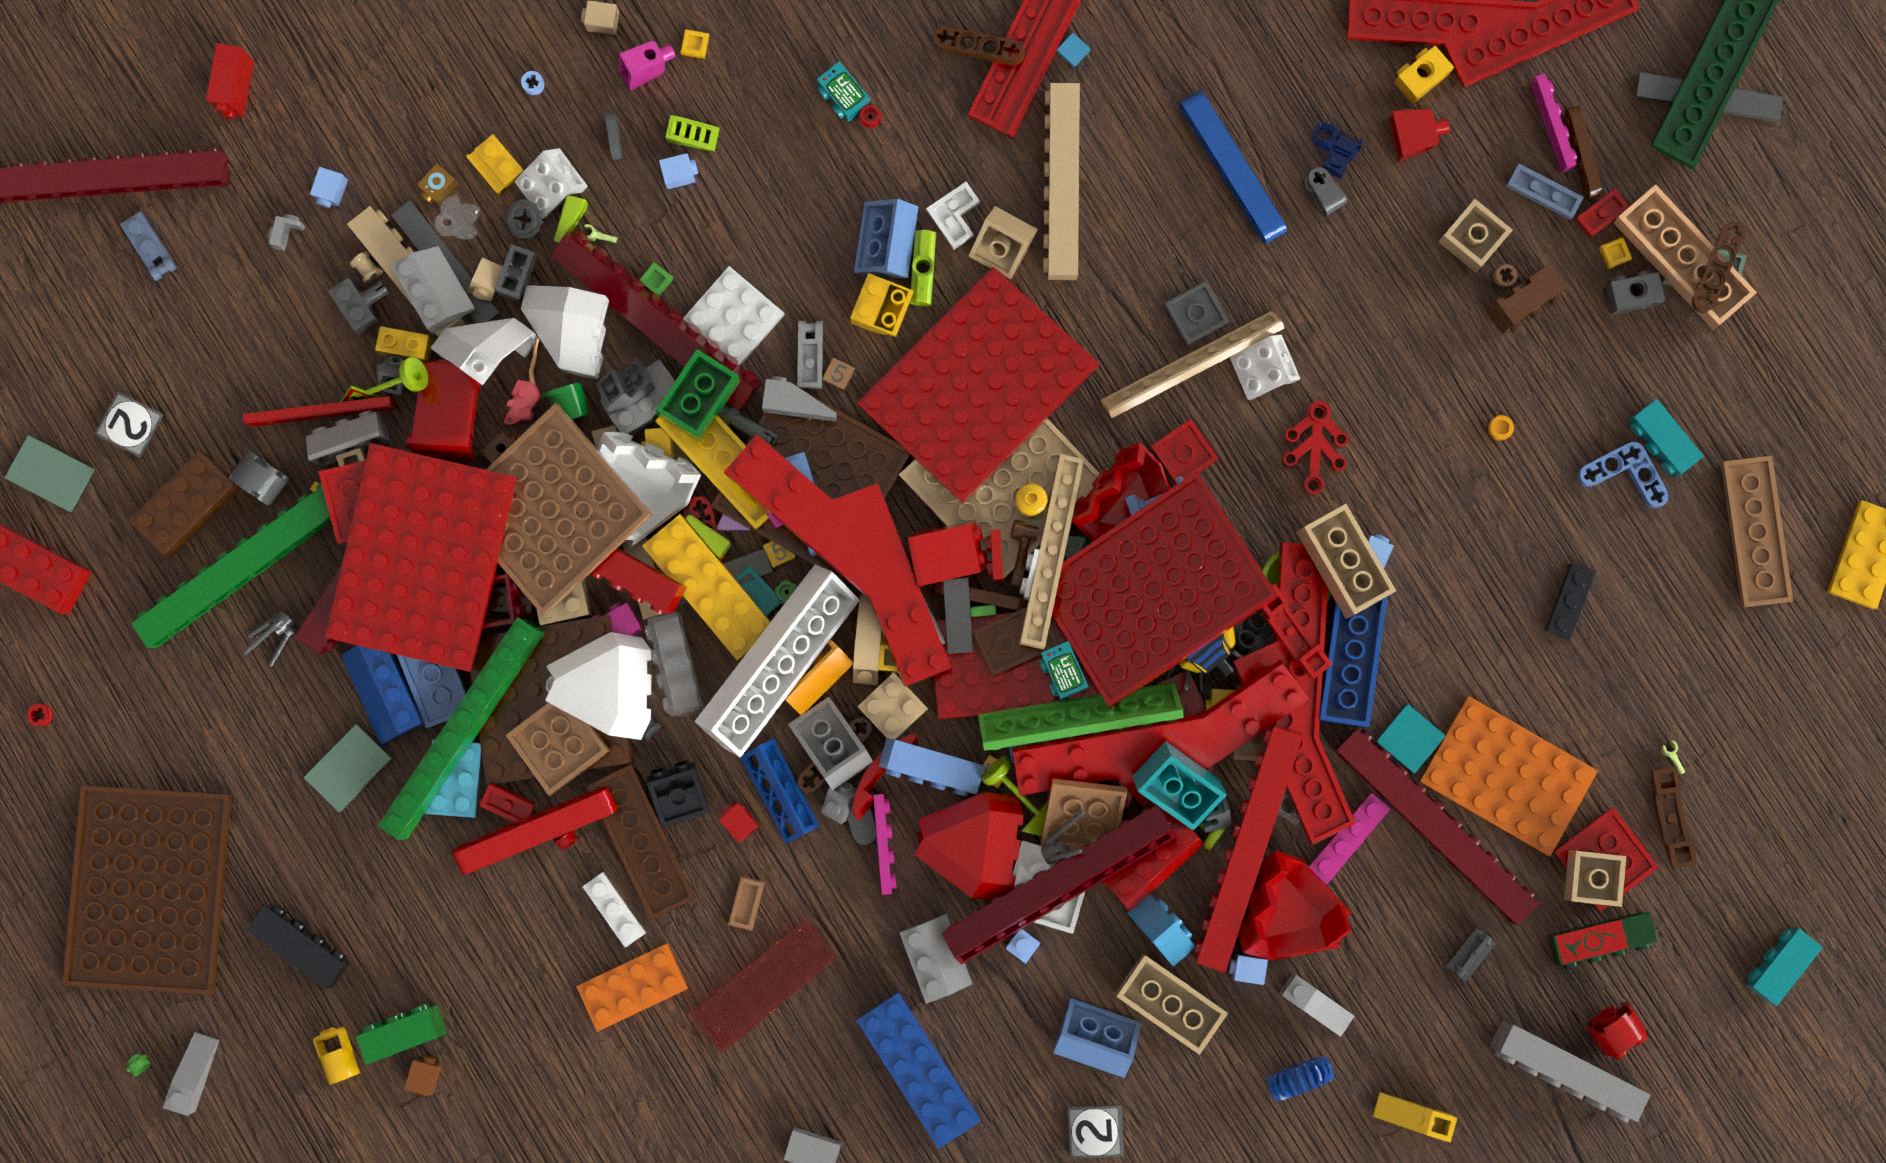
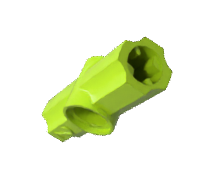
(923, 253)

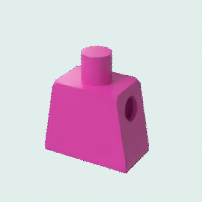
(643, 63)

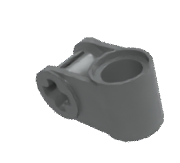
(1325, 194)

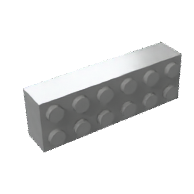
(1575, 1074)

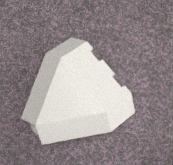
(568, 326)
(482, 346)
(656, 479)
(605, 684)

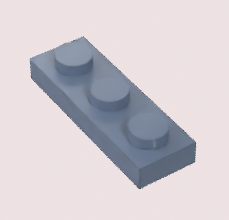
(1544, 191)

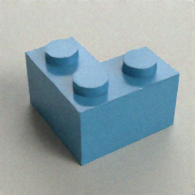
(1162, 929)

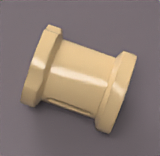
(366, 267)

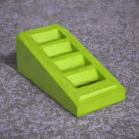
(694, 125)
(570, 216)
(716, 542)

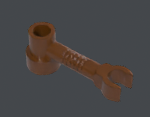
(1023, 533)

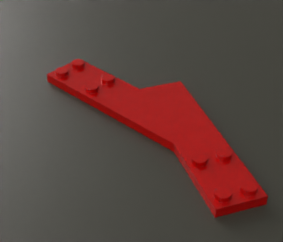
(1482, 34)
(858, 542)
(1312, 780)

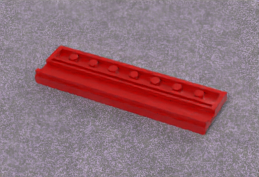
(1011, 88)

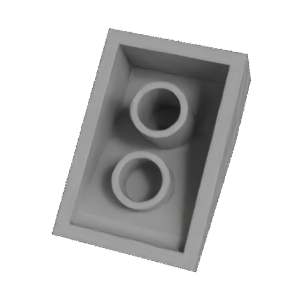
(830, 743)

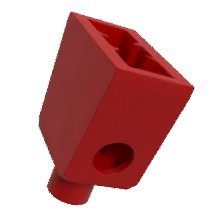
(1416, 131)

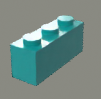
(1665, 438)
(1783, 965)

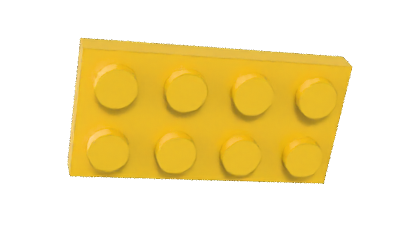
(1862, 562)

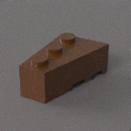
(1527, 299)

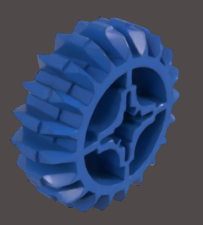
(1300, 1078)

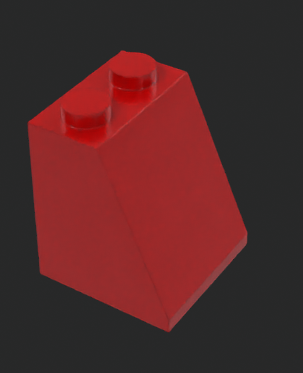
(947, 552)

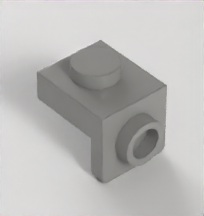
(280, 231)
(838, 802)

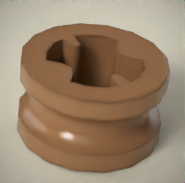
(1512, 273)

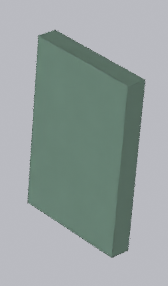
(49, 473)
(348, 768)

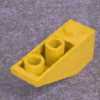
(1415, 1117)

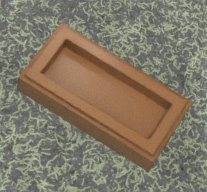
(746, 903)

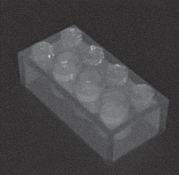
(675, 665)

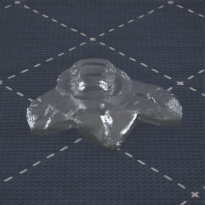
(461, 217)

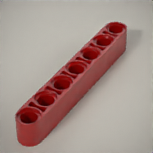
(534, 830)

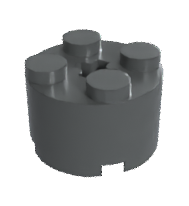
(259, 478)

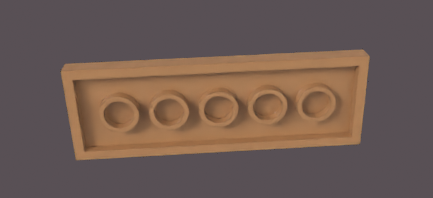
(1756, 531)

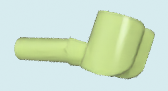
(598, 235)
(1673, 756)

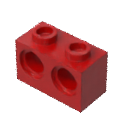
(738, 821)

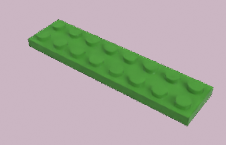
(1078, 717)

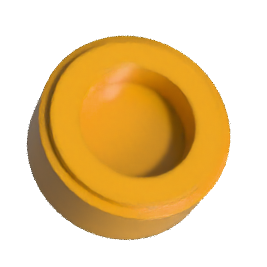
(1500, 427)

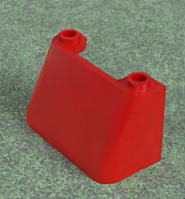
(445, 414)

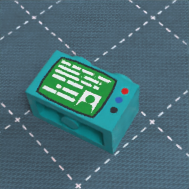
(842, 92)
(1063, 670)

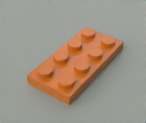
(632, 987)

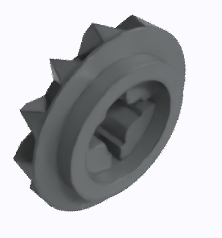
(518, 226)

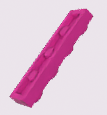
(1557, 132)
(1347, 841)
(886, 855)

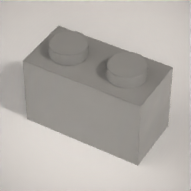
(811, 1148)

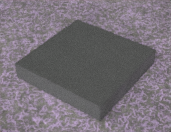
(1196, 313)

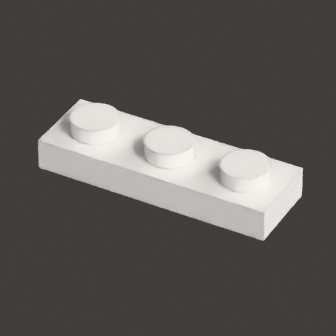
(614, 909)

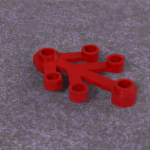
(1316, 443)

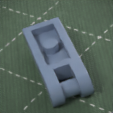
(148, 245)

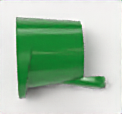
(570, 399)

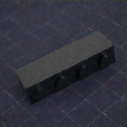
(298, 945)

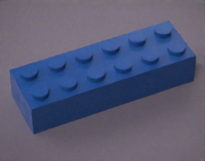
(1354, 653)
(918, 1069)

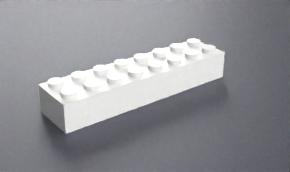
(777, 660)

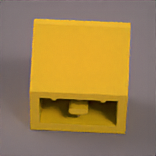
(881, 306)

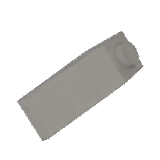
(788, 399)
(1316, 1004)
(191, 1075)

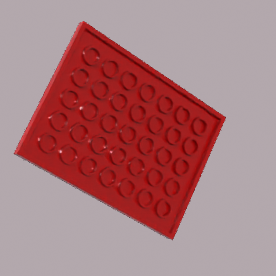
(978, 384)
(421, 557)
(1157, 589)

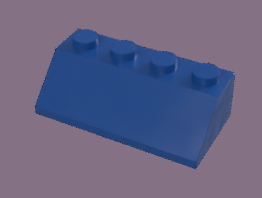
(383, 692)

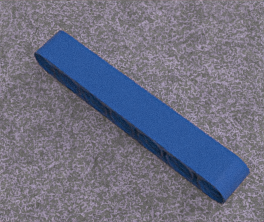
(1232, 167)

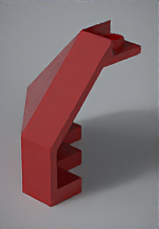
(1106, 504)
(974, 843)
(1291, 912)

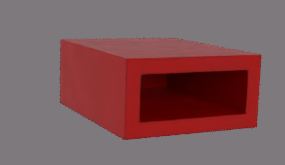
(229, 81)

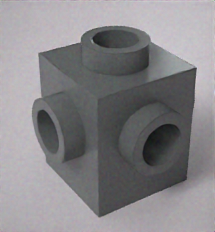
(390, 370)

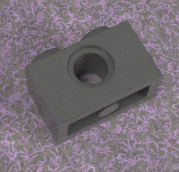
(1622, 300)

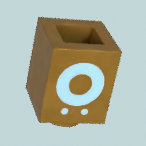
(437, 185)

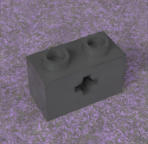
(516, 273)

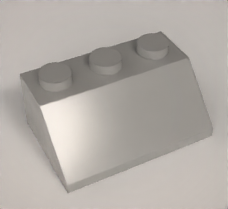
(432, 288)
(643, 412)
(346, 436)
(932, 960)

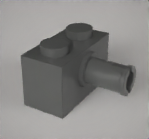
(357, 304)

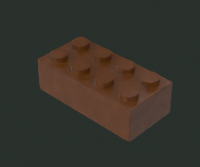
(184, 504)

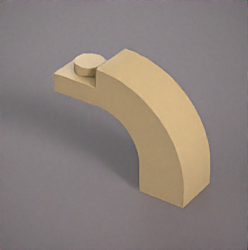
(866, 644)

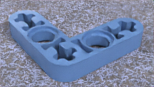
(1633, 467)

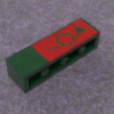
(1602, 938)

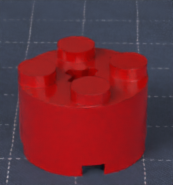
(1617, 1030)

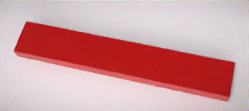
(318, 411)

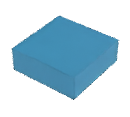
(1073, 50)

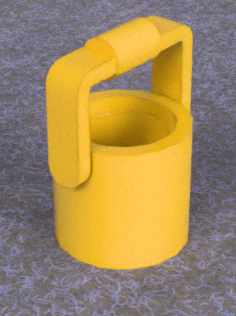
(339, 1063)

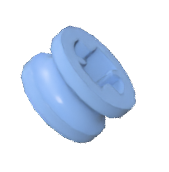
(536, 90)

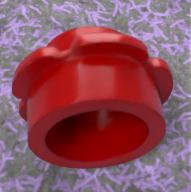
(870, 110)
(566, 840)

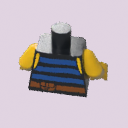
(1212, 656)

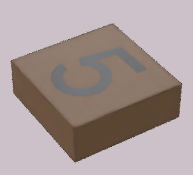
(838, 374)

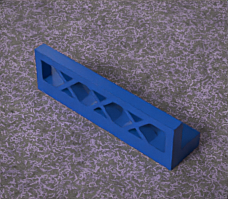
(782, 789)

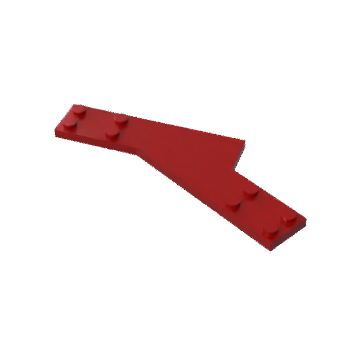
(1200, 737)

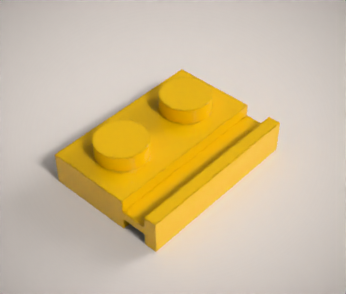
(495, 164)

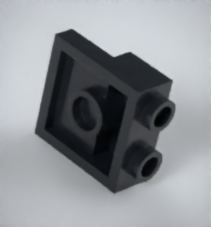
(677, 793)

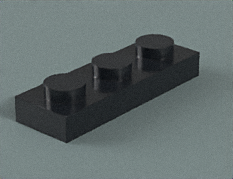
(1570, 601)

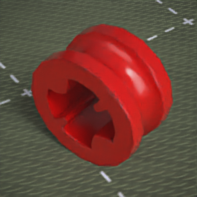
(41, 722)

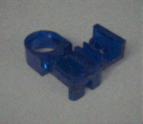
(1342, 148)

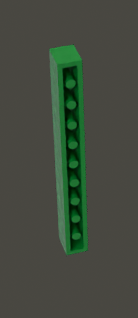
(233, 569)
(461, 729)

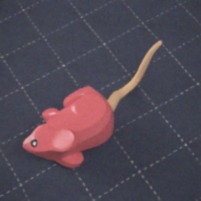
(525, 397)

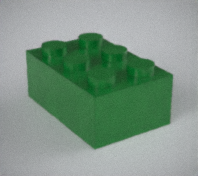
(698, 395)
(400, 1033)

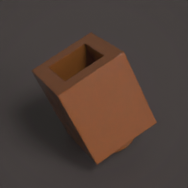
(423, 1075)

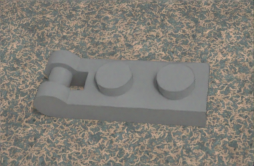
(810, 355)

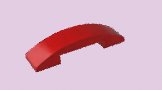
(1294, 637)
(862, 798)

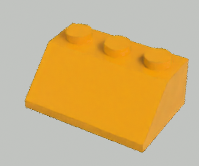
(819, 677)

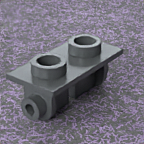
(1471, 954)

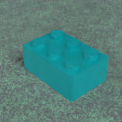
(1179, 785)

